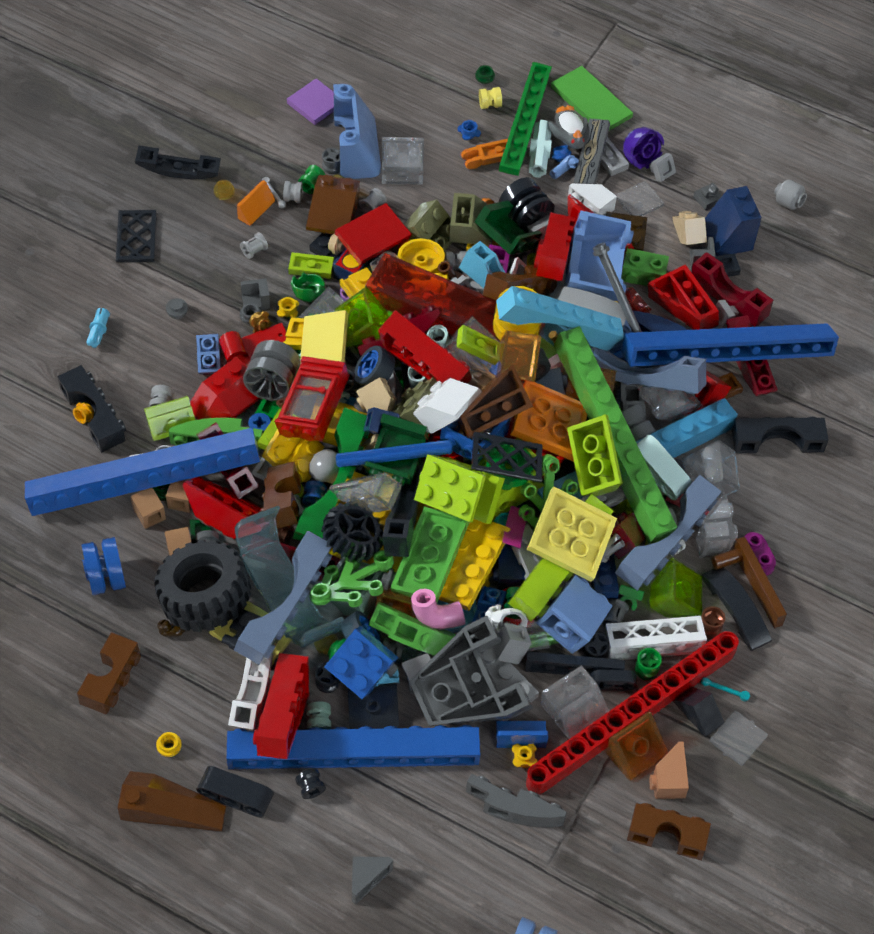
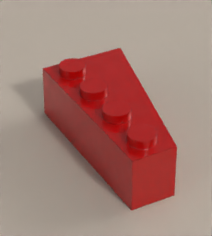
(554, 248)
(283, 707)

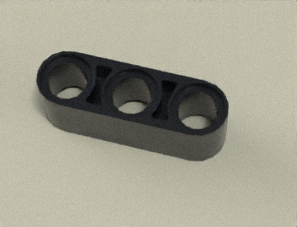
(235, 791)

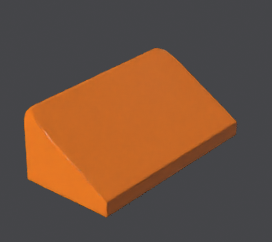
(255, 203)

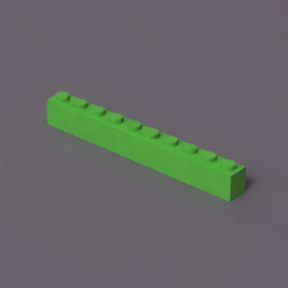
(599, 400)

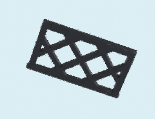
(135, 256)
(518, 445)

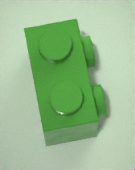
(643, 267)

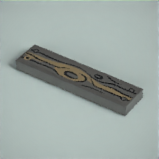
(592, 151)

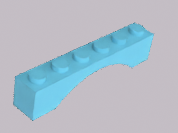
(482, 261)
(526, 307)

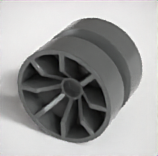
(271, 370)

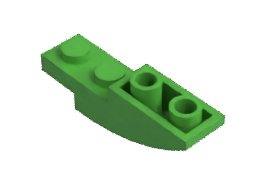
(187, 431)
(409, 630)

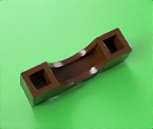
(499, 281)

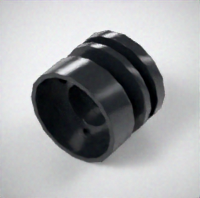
(528, 202)

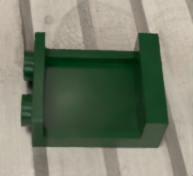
(504, 230)
(398, 433)

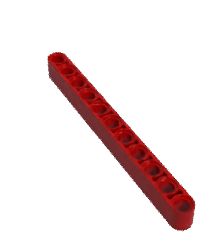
(620, 714)

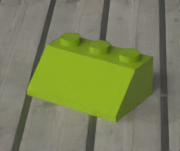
(595, 456)

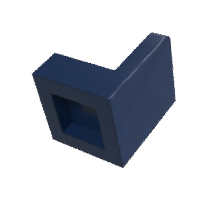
(373, 419)

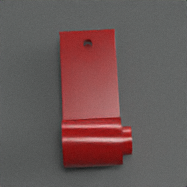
(235, 346)

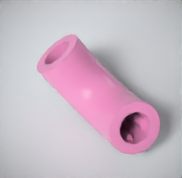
(436, 615)

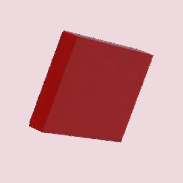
(372, 233)

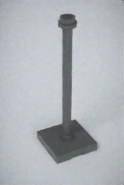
(601, 251)

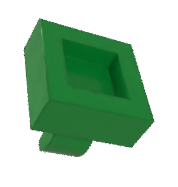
(631, 594)

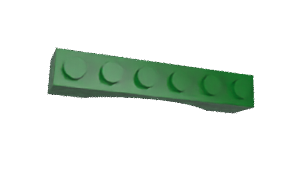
(348, 439)

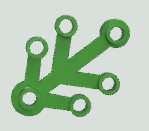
(547, 460)
(325, 592)

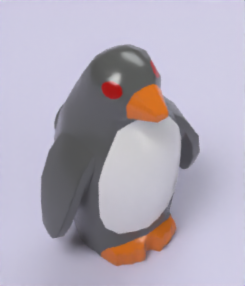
(569, 127)

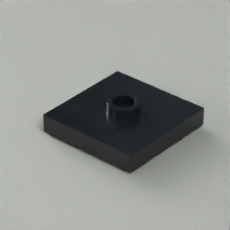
(376, 710)

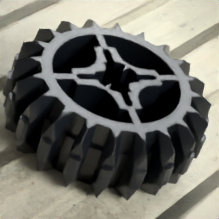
(353, 532)

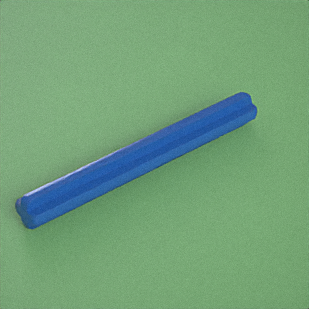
(394, 453)

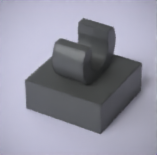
(707, 196)

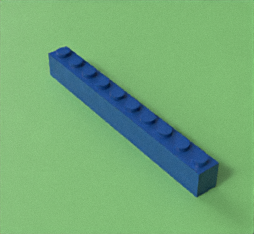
(729, 344)
(141, 472)
(362, 748)

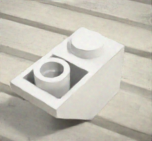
(594, 197)

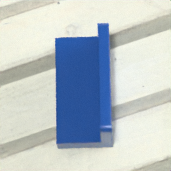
(522, 733)

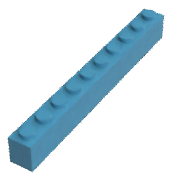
(682, 434)

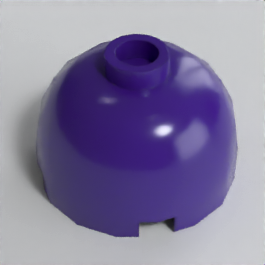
(643, 146)

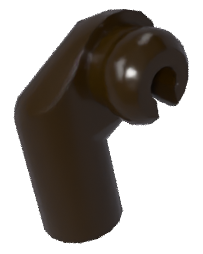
(168, 629)

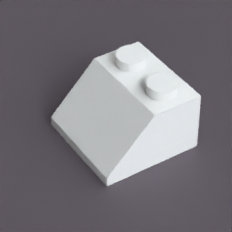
(445, 403)

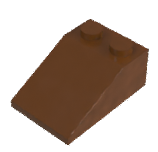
(332, 203)

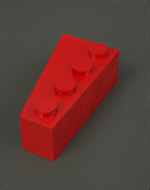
(420, 351)

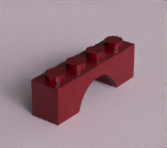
(714, 280)

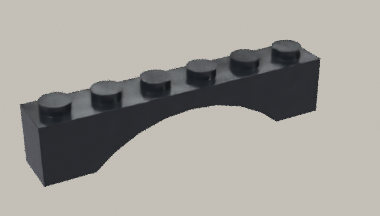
(402, 518)

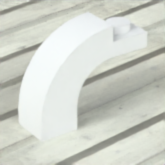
(252, 694)

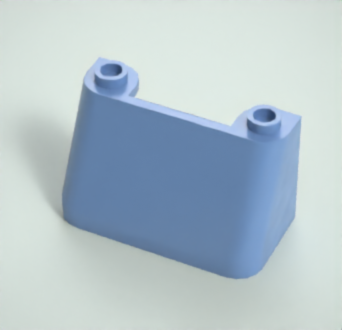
(359, 141)
(583, 268)

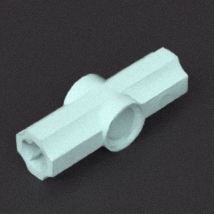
(540, 149)

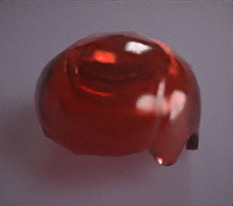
(636, 301)

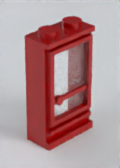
(312, 399)

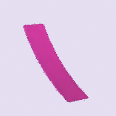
(517, 526)

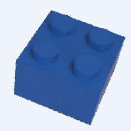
(361, 662)

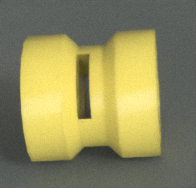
(490, 98)

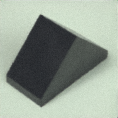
(700, 709)

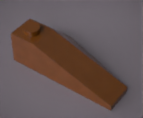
(163, 802)

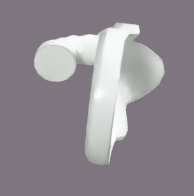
(498, 615)

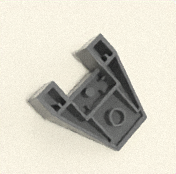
(458, 685)

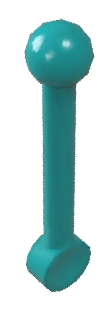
(744, 695)

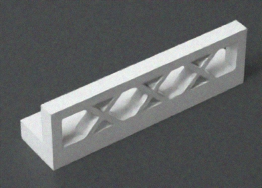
(674, 644)

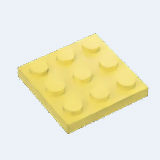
(572, 534)

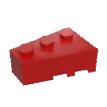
(684, 298)

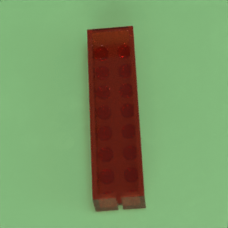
(411, 288)

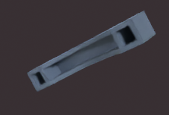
(684, 375)
(644, 560)
(261, 633)

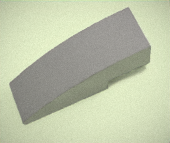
(592, 301)

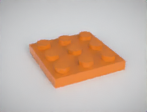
(548, 419)

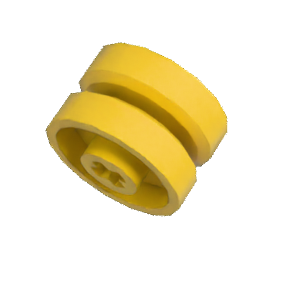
(422, 253)

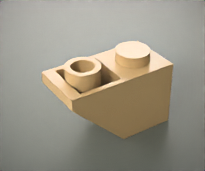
(690, 228)
(377, 395)

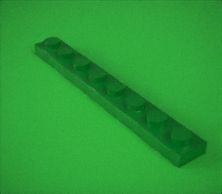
(525, 119)

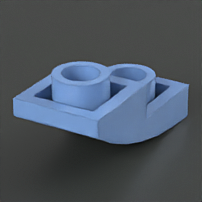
(208, 353)

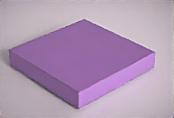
(313, 101)

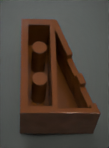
(496, 403)

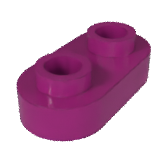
(762, 552)

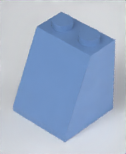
(575, 614)

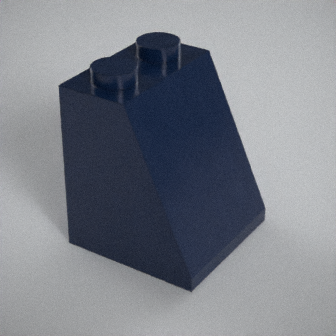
(733, 222)

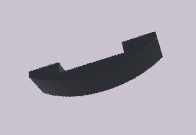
(175, 166)
(739, 605)

